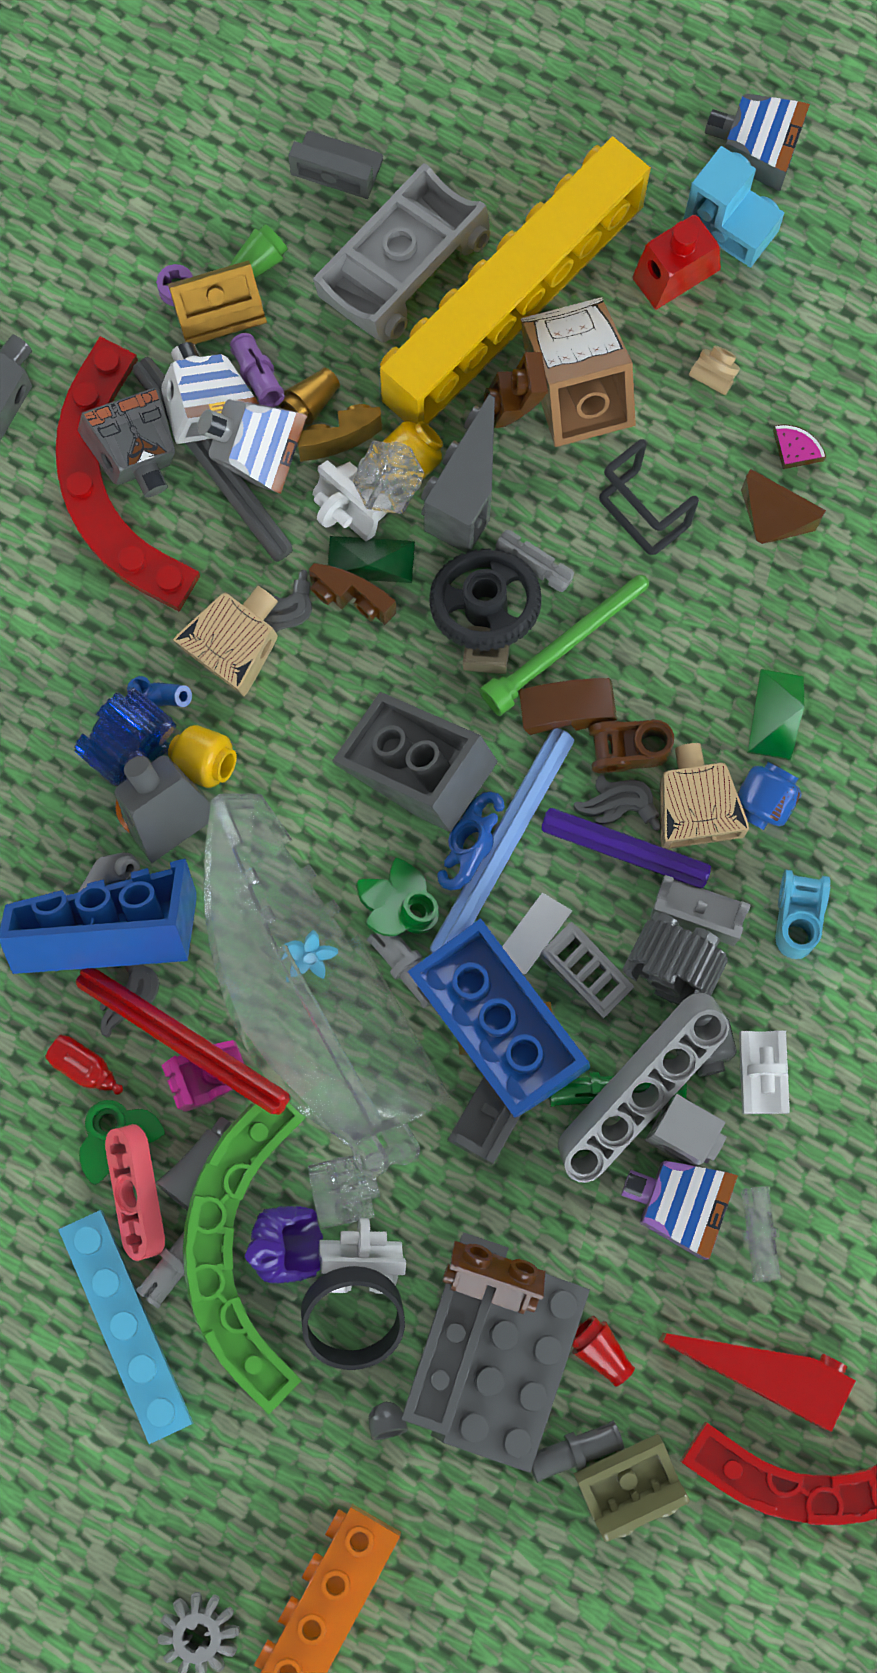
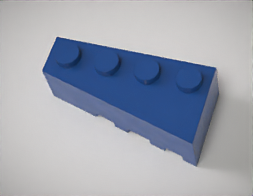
(103, 924)

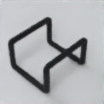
(619, 484)

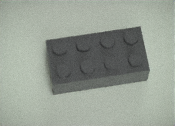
(517, 1377)

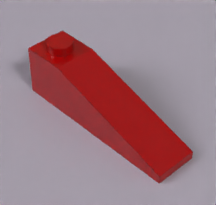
(794, 1382)

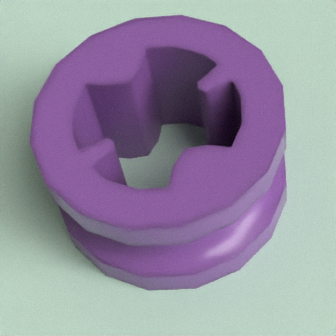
(166, 275)

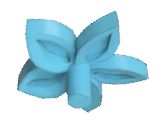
(310, 954)

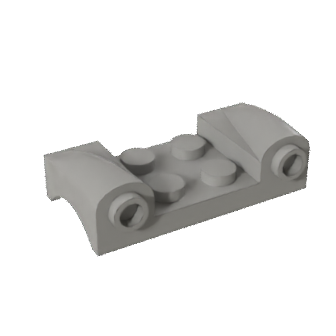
(399, 252)

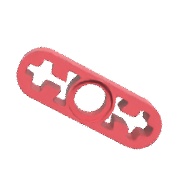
(141, 1218)

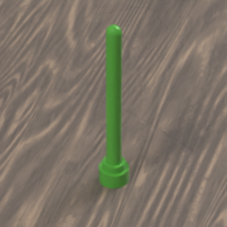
(502, 692)

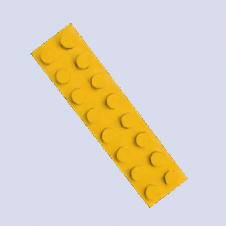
(514, 283)

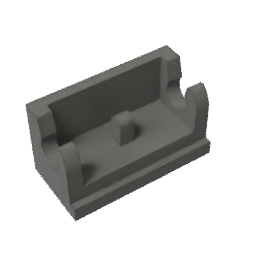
(483, 1125)

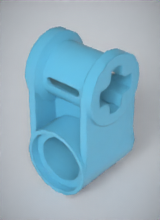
(803, 905)

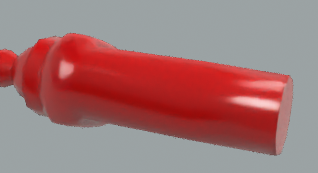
(81, 1065)

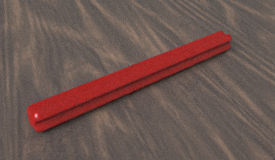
(183, 1041)

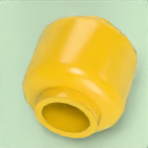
(423, 442)
(203, 755)

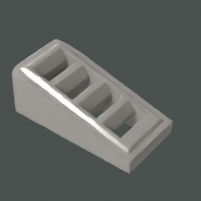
(562, 969)

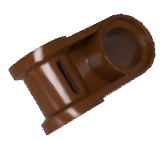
(627, 745)

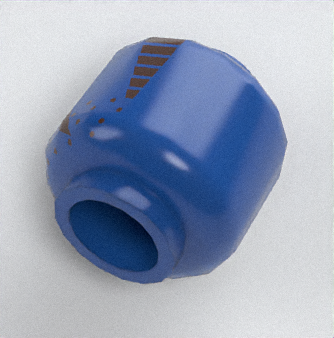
(769, 795)

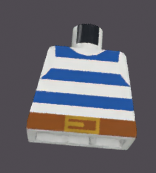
(196, 386)

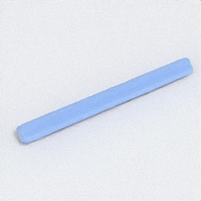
(506, 836)

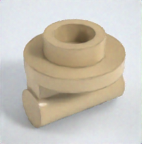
(715, 369)

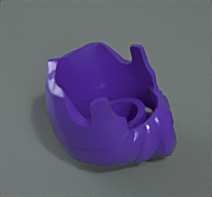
(285, 1244)

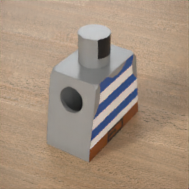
(253, 440)

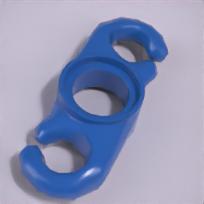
(470, 858)

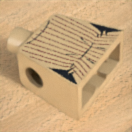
(232, 638)
(699, 802)

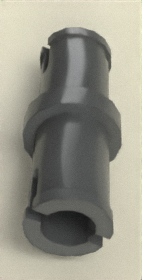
(577, 1451)

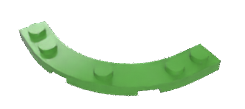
(210, 1254)

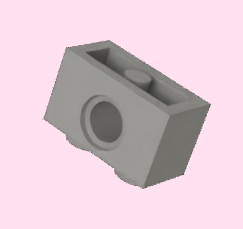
(687, 1132)

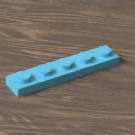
(125, 1327)

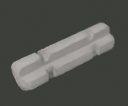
(540, 562)

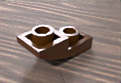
(518, 390)
(342, 586)
(567, 703)

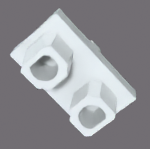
(342, 502)
(764, 1072)
(363, 1250)

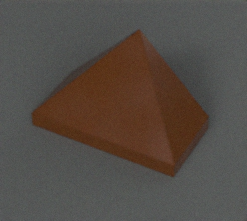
(776, 510)

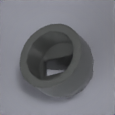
(386, 1421)

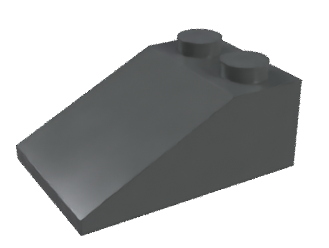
(417, 760)

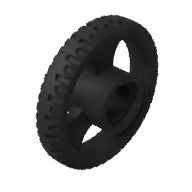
(484, 583)

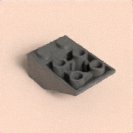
(460, 499)

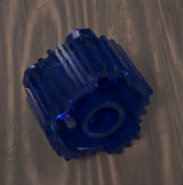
(125, 730)

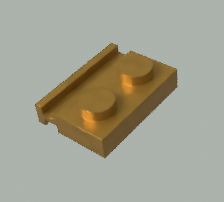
(217, 303)

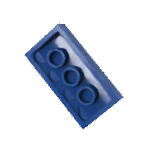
(499, 1019)

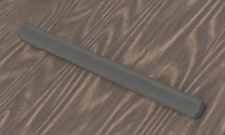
(228, 482)

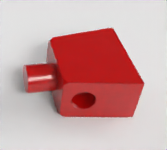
(683, 258)

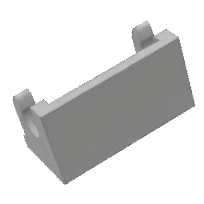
(701, 909)

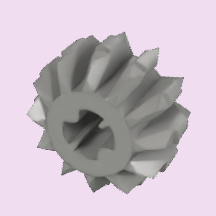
(190, 1619)

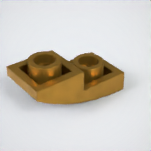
(356, 426)

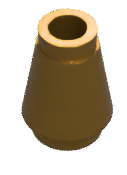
(311, 394)

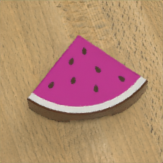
(797, 446)

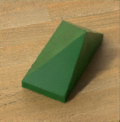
(776, 714)

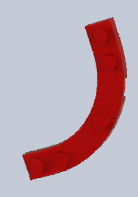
(86, 495)
(778, 1491)

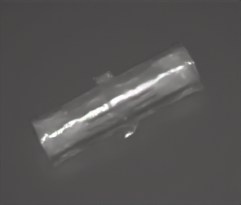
(761, 1234)

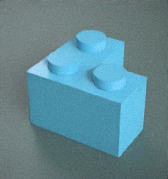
(730, 210)

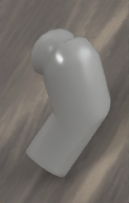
(112, 869)

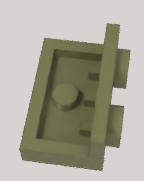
(631, 1488)

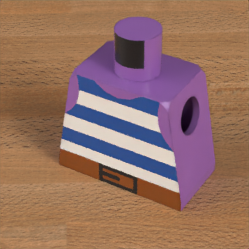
(683, 1204)

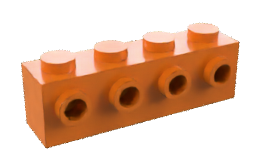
(334, 1594)

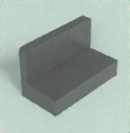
(335, 164)

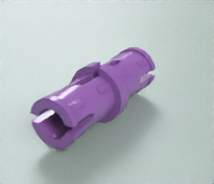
(256, 370)

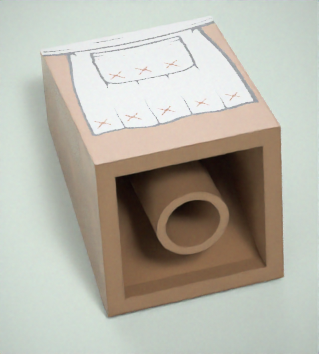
(584, 371)

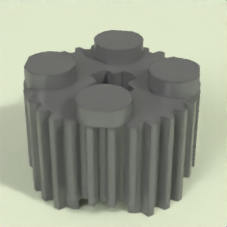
(676, 959)

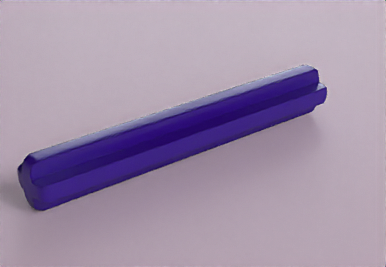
(626, 848)

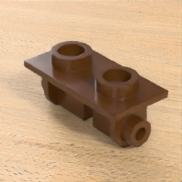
(515, 1281)

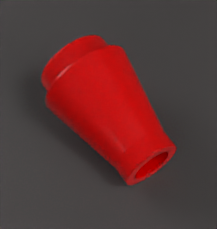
(601, 1351)

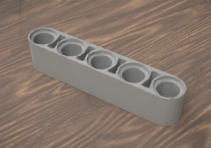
(644, 1066)

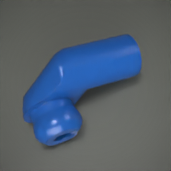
(162, 693)

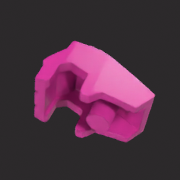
(194, 1085)

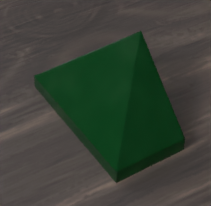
(373, 559)

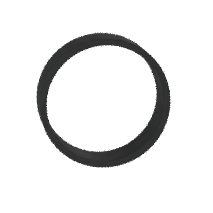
(363, 1357)

